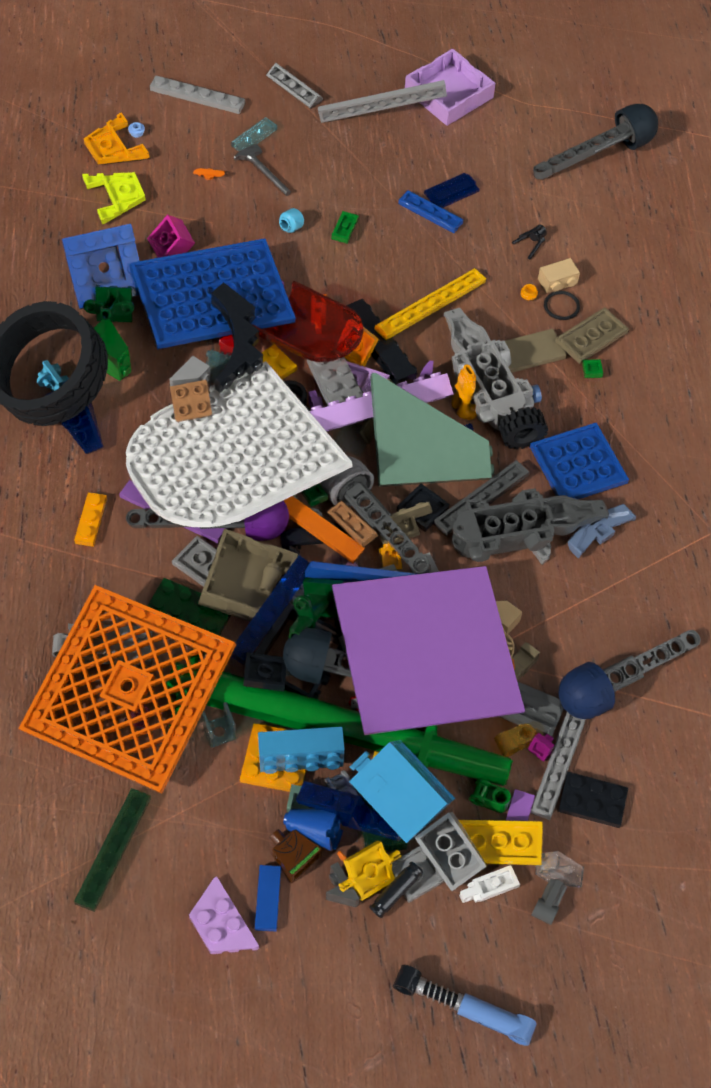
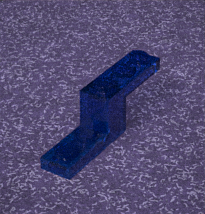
(347, 807)

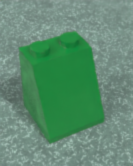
(117, 350)

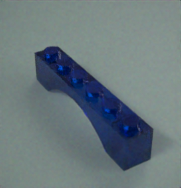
(271, 609)

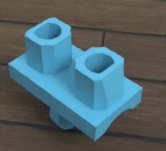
(50, 376)

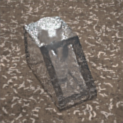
(560, 867)

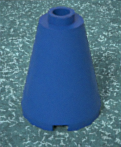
(316, 825)

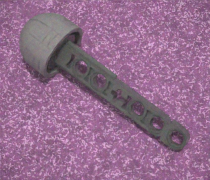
(352, 488)

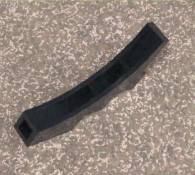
(239, 316)

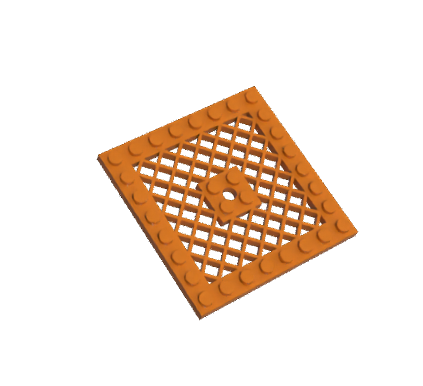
(182, 723)

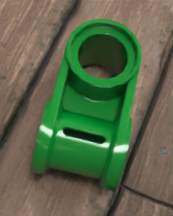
(489, 795)

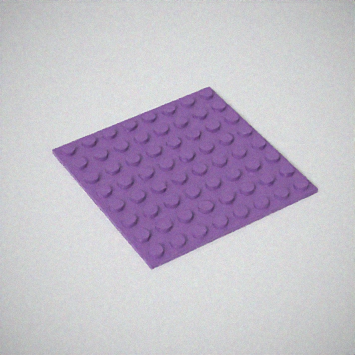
(426, 650)

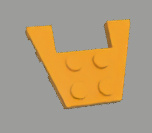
(108, 147)

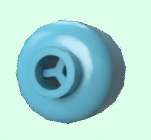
(291, 220)

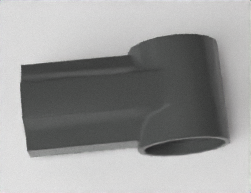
(548, 904)

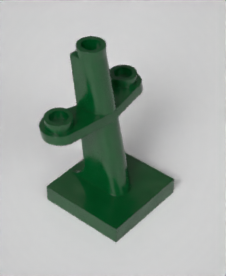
(112, 304)
(316, 602)

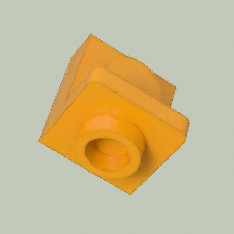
(390, 556)

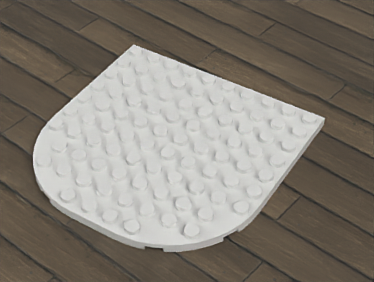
(238, 460)

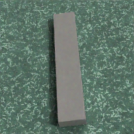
(557, 767)

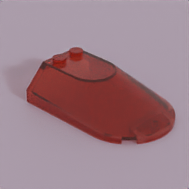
(322, 327)

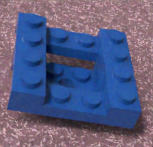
(90, 249)

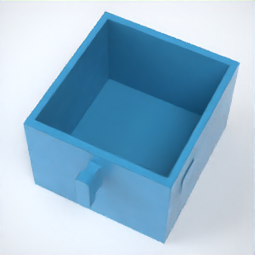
(400, 789)

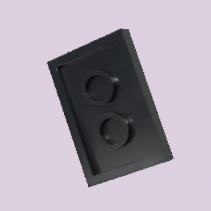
(593, 799)

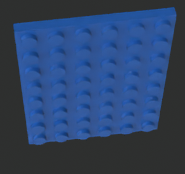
(180, 287)

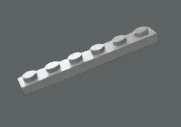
(197, 94)

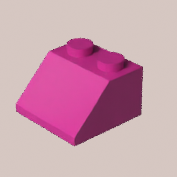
(170, 237)

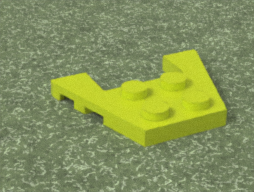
(122, 189)

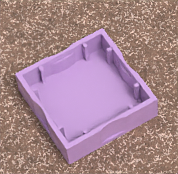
(464, 84)

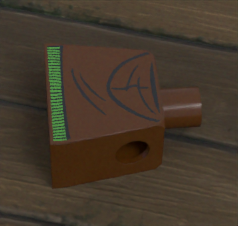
(294, 853)

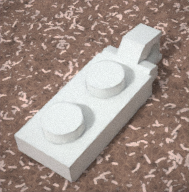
(490, 885)

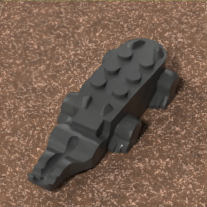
(521, 524)

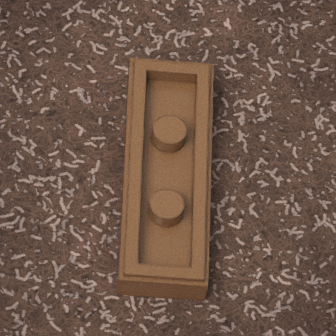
(352, 524)

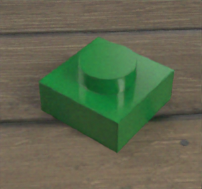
(592, 368)

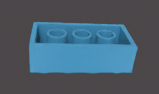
(301, 749)

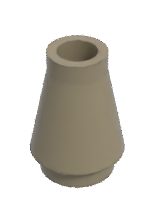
(271, 575)

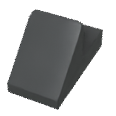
(348, 897)

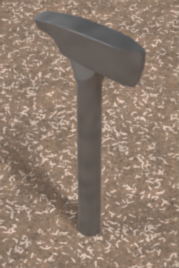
(250, 154)

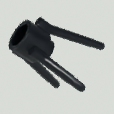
(535, 234)

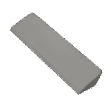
(294, 86)

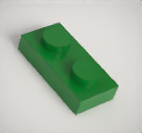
(344, 227)

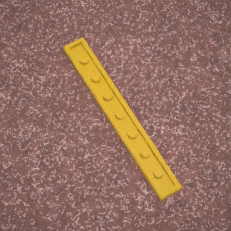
(430, 304)

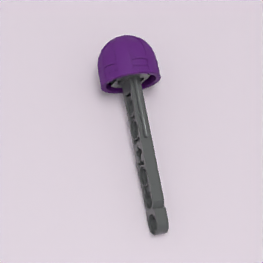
(260, 526)

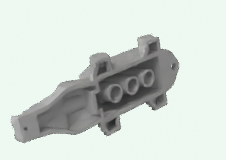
(496, 388)

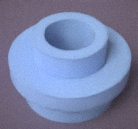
(136, 129)

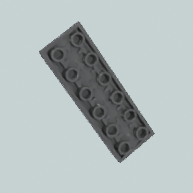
(541, 710)

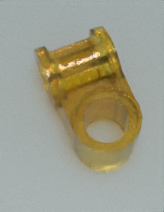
(511, 741)

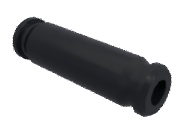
(396, 889)

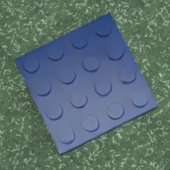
(579, 462)

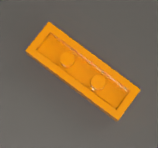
(90, 519)

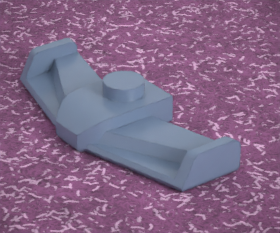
(599, 530)

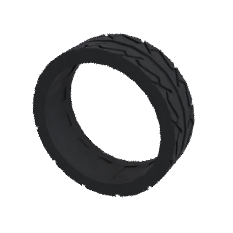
(83, 383)

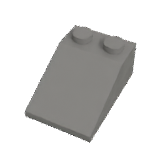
(451, 850)

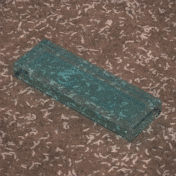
(254, 134)

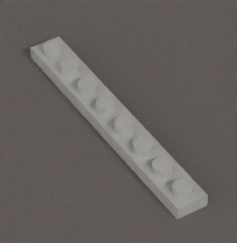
(382, 101)

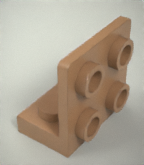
(191, 400)

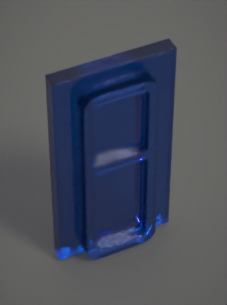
(452, 190)

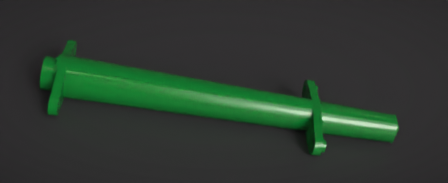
(309, 713)

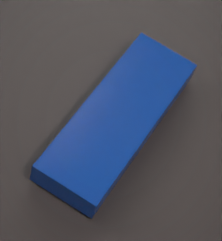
(268, 898)

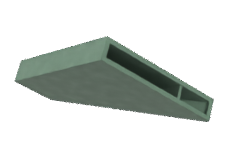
(422, 443)

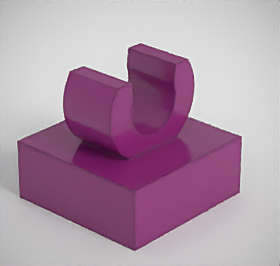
(541, 746)

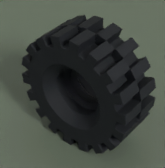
(523, 428)

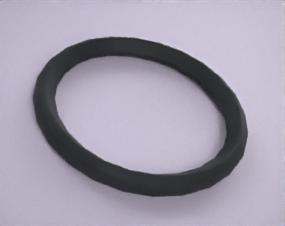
(559, 317)

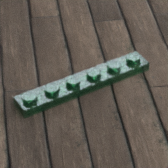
(112, 850)

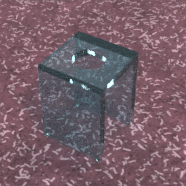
(226, 722)

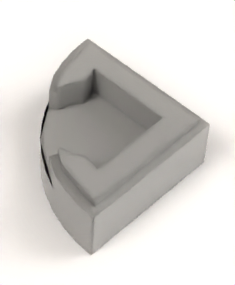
(543, 554)

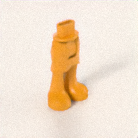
(464, 394)

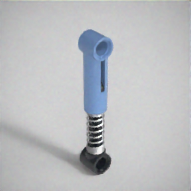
(515, 1026)

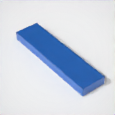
(430, 211)

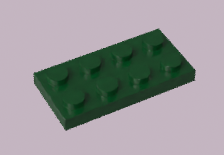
(183, 604)

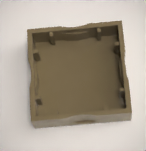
(238, 574)

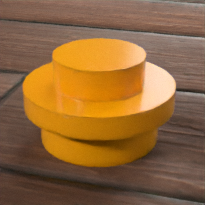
(529, 292)

